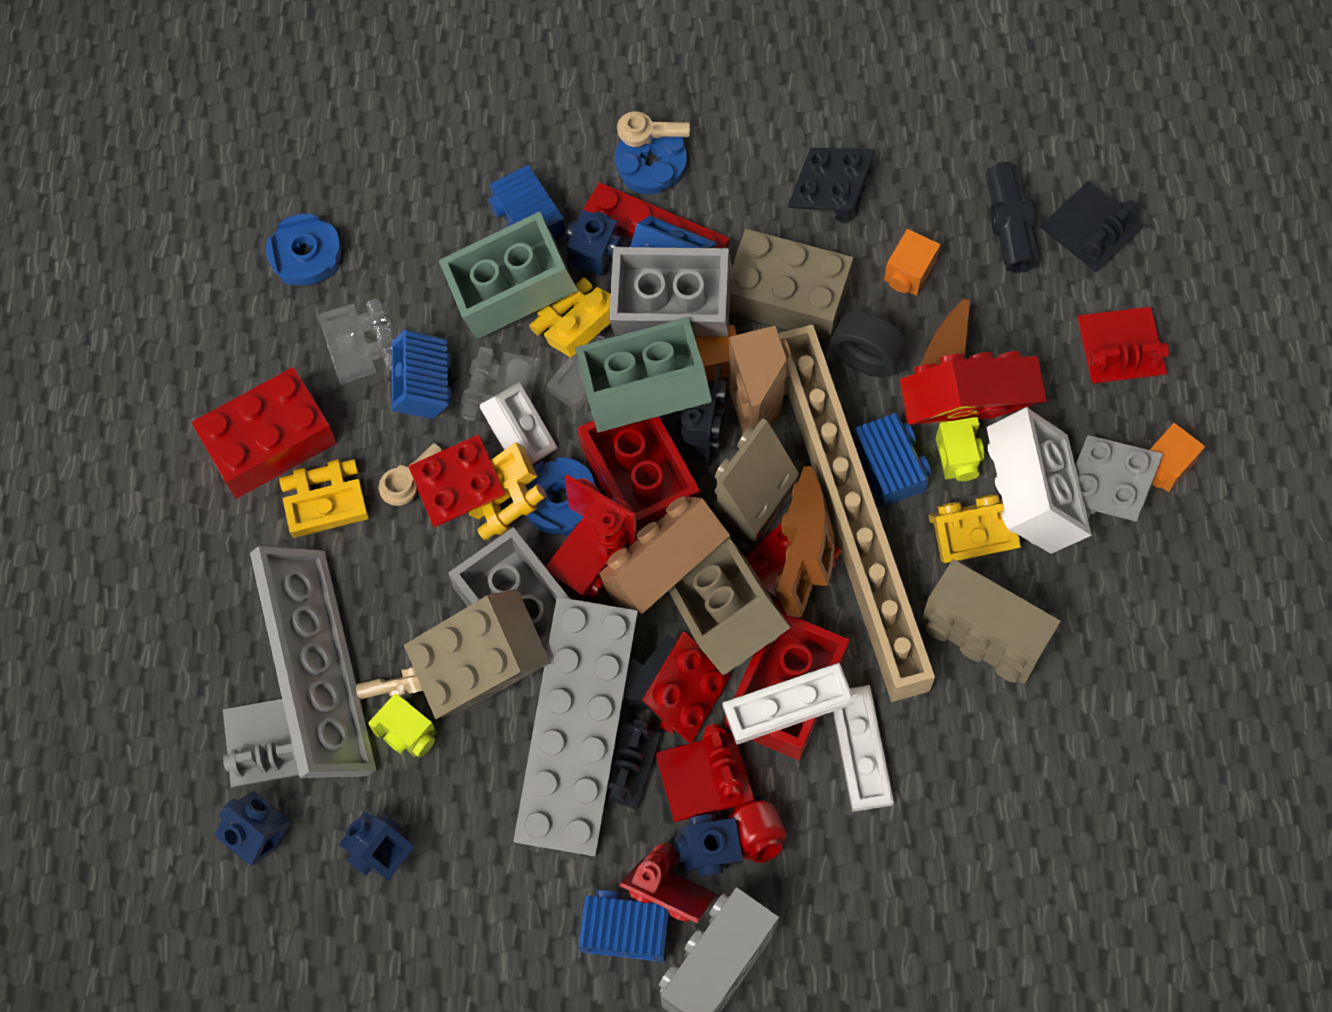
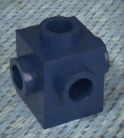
(592, 241)
(251, 827)
(721, 840)
(375, 845)

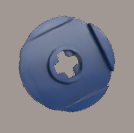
(658, 176)
(309, 268)
(550, 516)

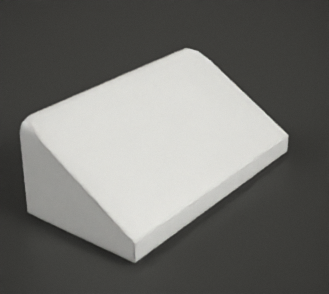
(517, 421)

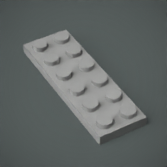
(312, 663)
(575, 726)

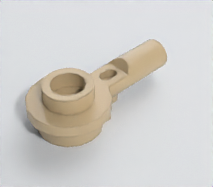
(638, 129)
(398, 485)
(403, 685)

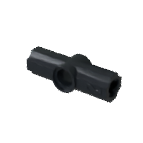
(1012, 217)

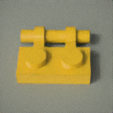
(580, 324)
(514, 472)
(323, 507)

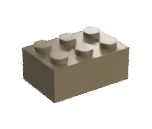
(788, 283)
(728, 607)
(988, 622)
(476, 653)

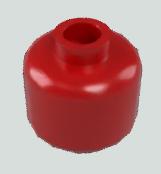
(759, 831)

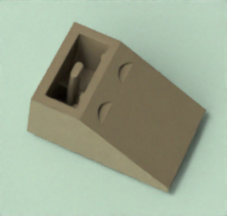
(754, 484)

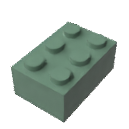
(507, 275)
(643, 374)

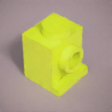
(960, 449)
(403, 727)

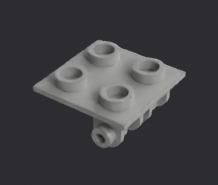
(1115, 477)
(258, 744)

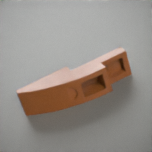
(810, 547)

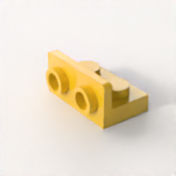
(972, 529)

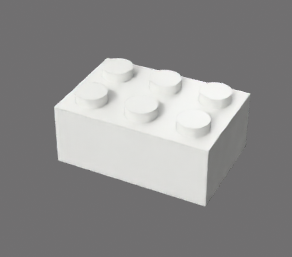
(1037, 481)

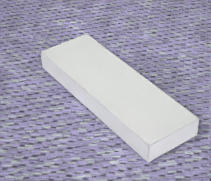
(788, 703)
(863, 752)

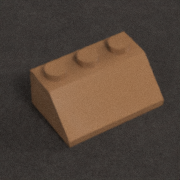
(758, 375)
(662, 554)

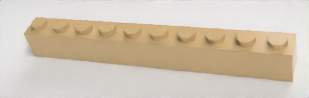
(856, 519)

